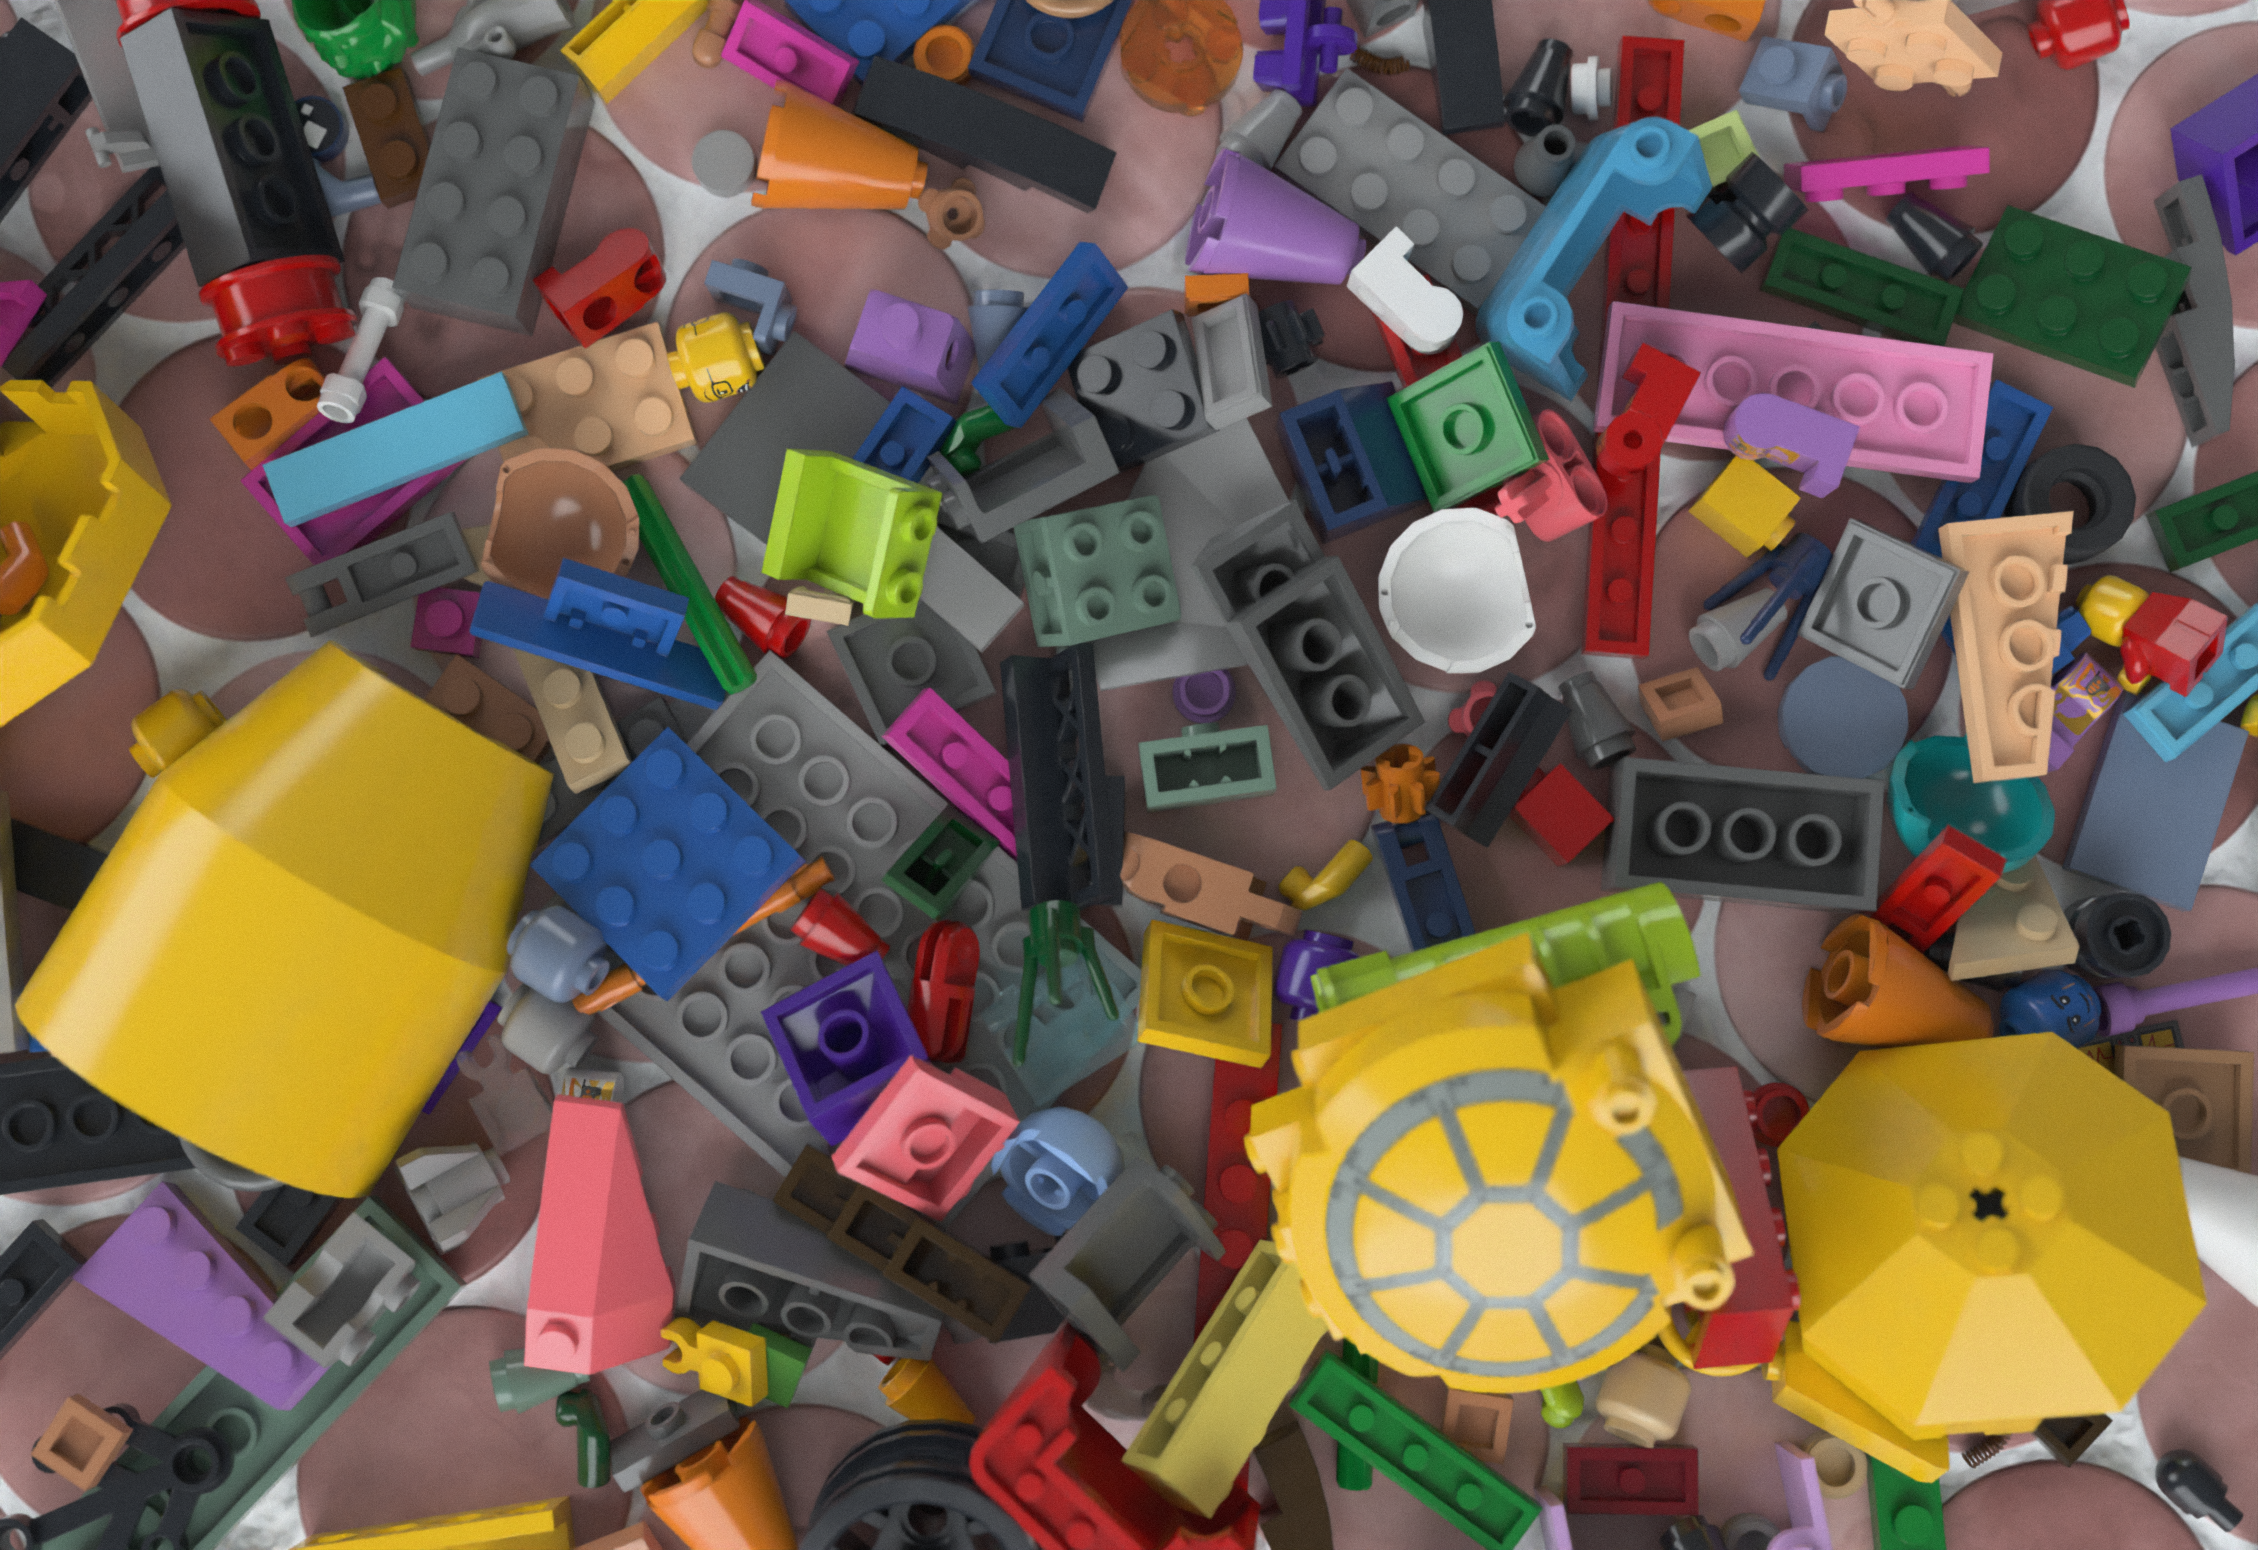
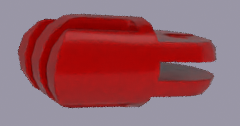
(944, 989)

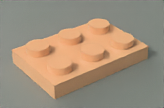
(603, 401)

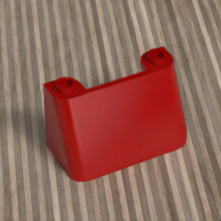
(1065, 1471)

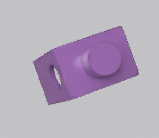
(910, 346)

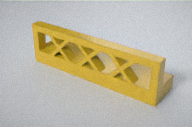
(518, 1526)

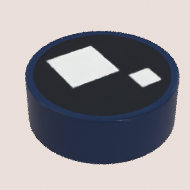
(323, 127)

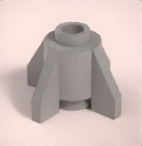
(452, 1189)

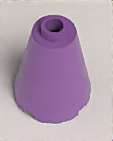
(1268, 228)

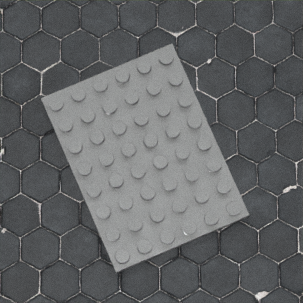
(860, 810)

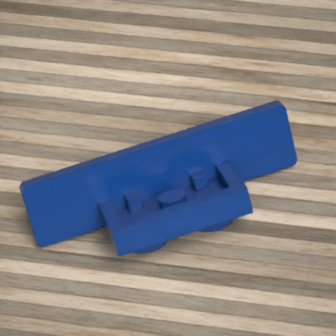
(603, 628)

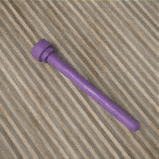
(2127, 1006)

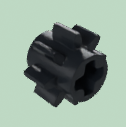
(1289, 338)

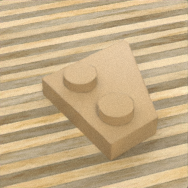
(2013, 928)

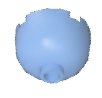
(1057, 1167)

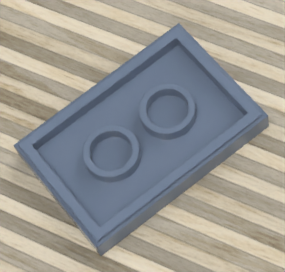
(2150, 820)

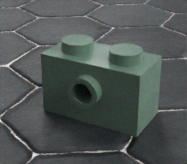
(1207, 767)

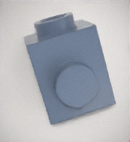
(1796, 80)
(750, 289)

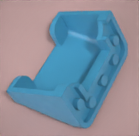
(1626, 170)

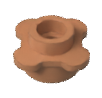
(969, 213)

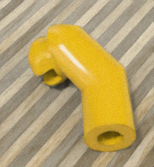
(1331, 882)

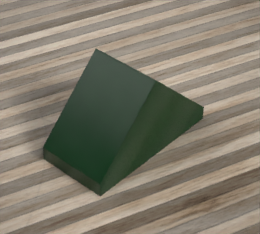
(941, 863)

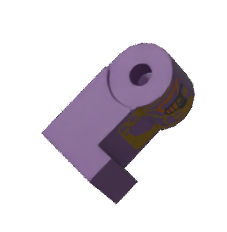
(1792, 437)
(2081, 698)

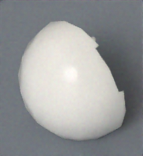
(1457, 591)

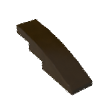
(903, 1245)

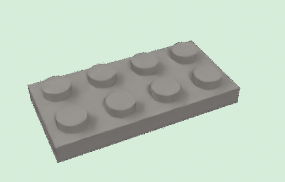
(1394, 171)

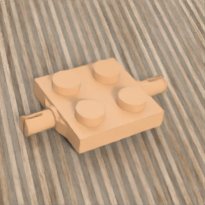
(1914, 44)

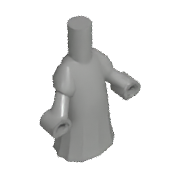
(496, 30)

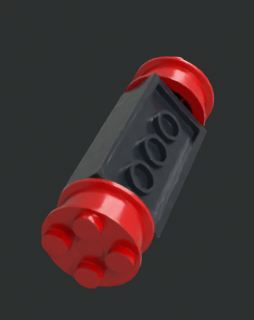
(238, 175)

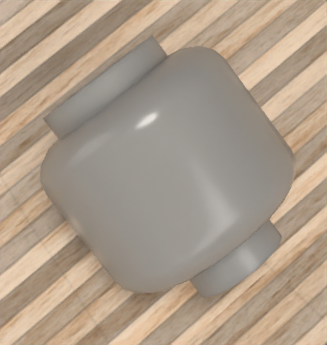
(545, 1031)

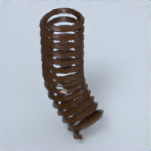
(1383, 63)
(1995, 1439)

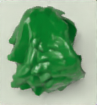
(358, 35)

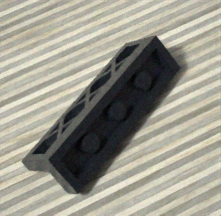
(102, 289)
(1053, 780)

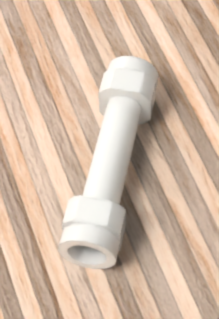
(344, 392)

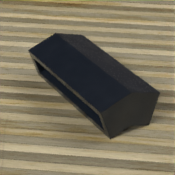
(1498, 759)

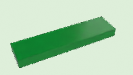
(1414, 1454)

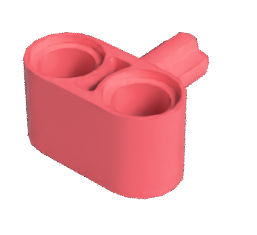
(1558, 492)

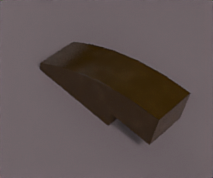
(1301, 1512)

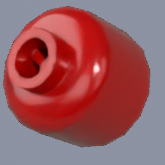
(2077, 30)

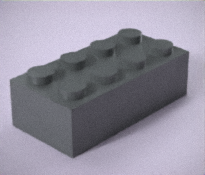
(494, 191)
(1744, 835)

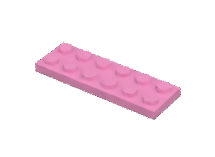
(1913, 401)

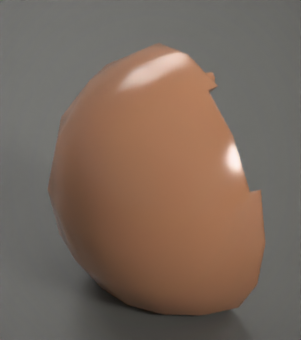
(554, 509)

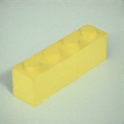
(1228, 1386)

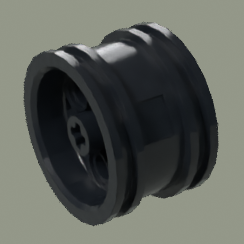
(903, 1467)

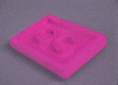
(366, 519)

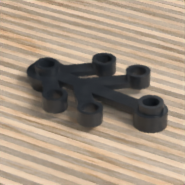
(127, 1491)

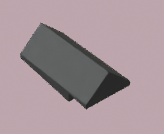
(1308, 641)

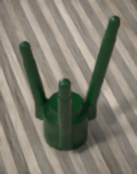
(1055, 944)

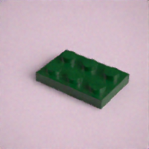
(2072, 295)

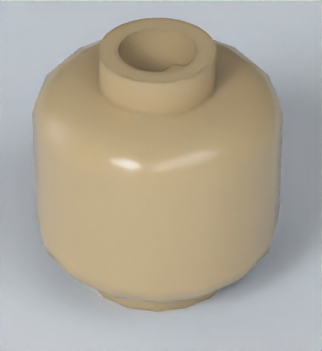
(1644, 1396)

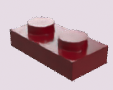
(1630, 1479)

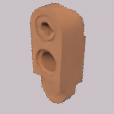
(1201, 890)

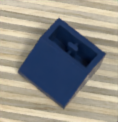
(1350, 459)

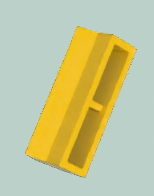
(628, 39)

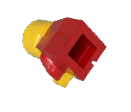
(2156, 633)

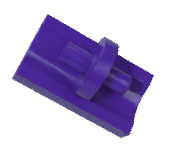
(1311, 45)

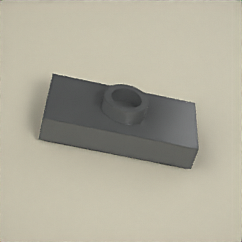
(671, 1436)

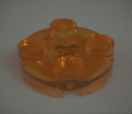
(1186, 85)

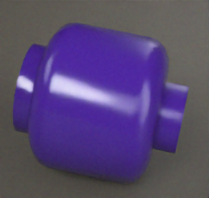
(1300, 961)

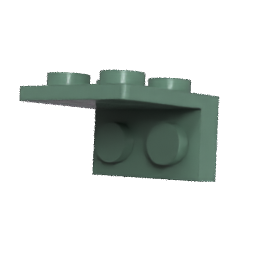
(1097, 572)

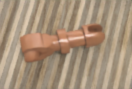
(712, 39)

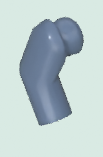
(349, 194)

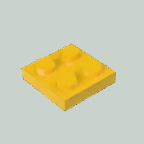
(1205, 994)

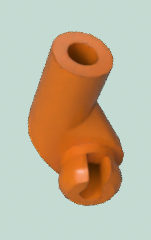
(23, 570)

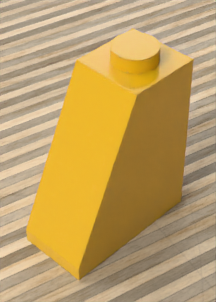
(1826, 1402)

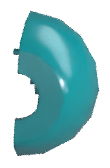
(1936, 789)

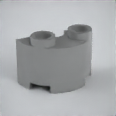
(345, 1294)

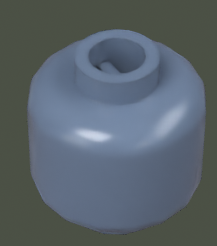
(558, 954)

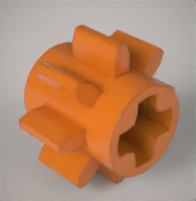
(1400, 783)

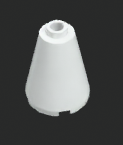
(2224, 1222)

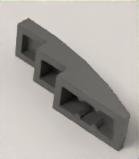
(2199, 335)

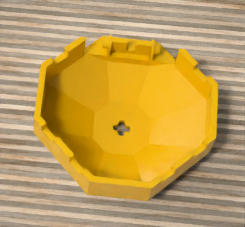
(95, 511)
(1994, 1318)

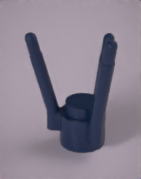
(1795, 573)

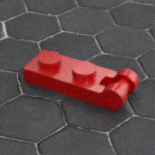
(1937, 888)

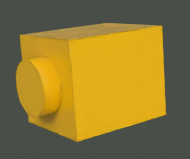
(1746, 506)

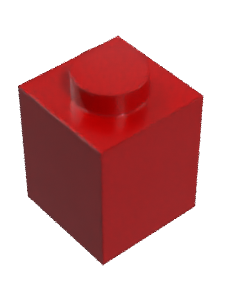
(1559, 814)

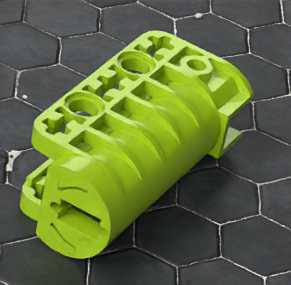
(1571, 943)

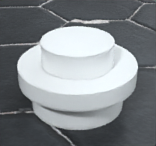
(1591, 88)

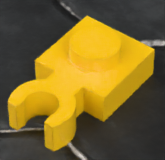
(727, 1359)

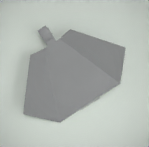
(1200, 494)

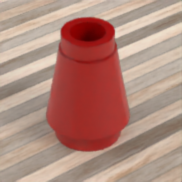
(761, 616)
(836, 930)

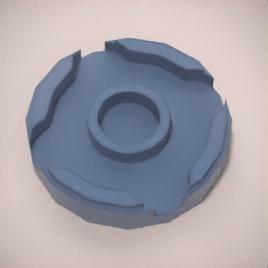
(1842, 719)

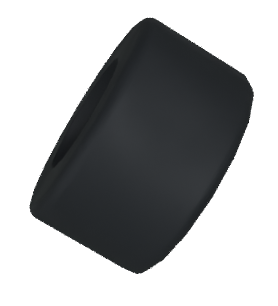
(2100, 480)

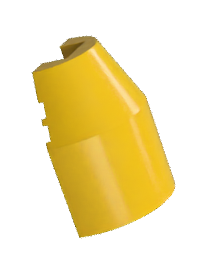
(299, 926)

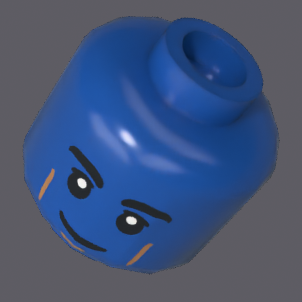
(2052, 1004)

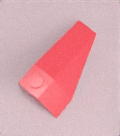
(597, 1255)

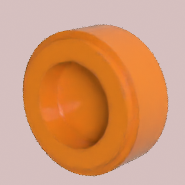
(944, 53)

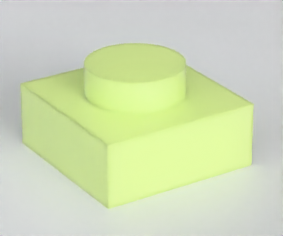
(1724, 146)

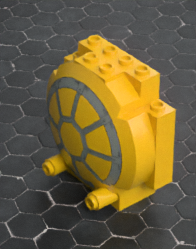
(1497, 1173)

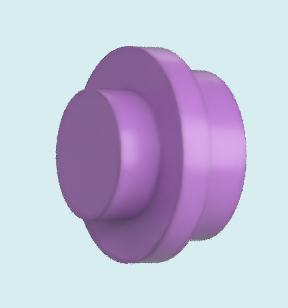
(1204, 696)

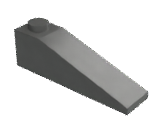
(776, 1270)

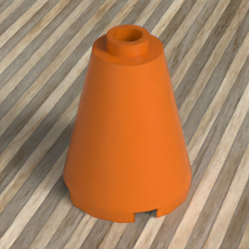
(832, 159)
(1887, 993)
(725, 1496)

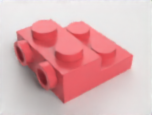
(927, 1137)

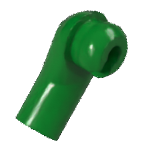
(968, 435)

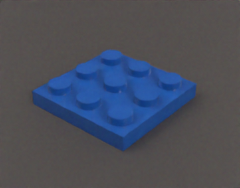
(667, 864)

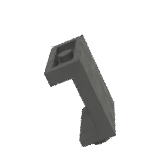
(1030, 477)
(1123, 1253)

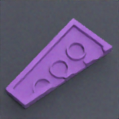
(199, 1294)

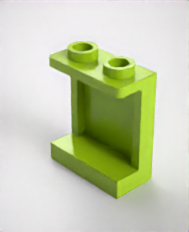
(852, 531)

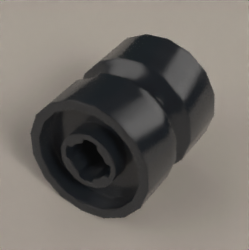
(1747, 212)
(2118, 935)

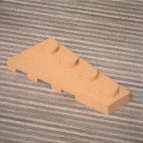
(2008, 637)

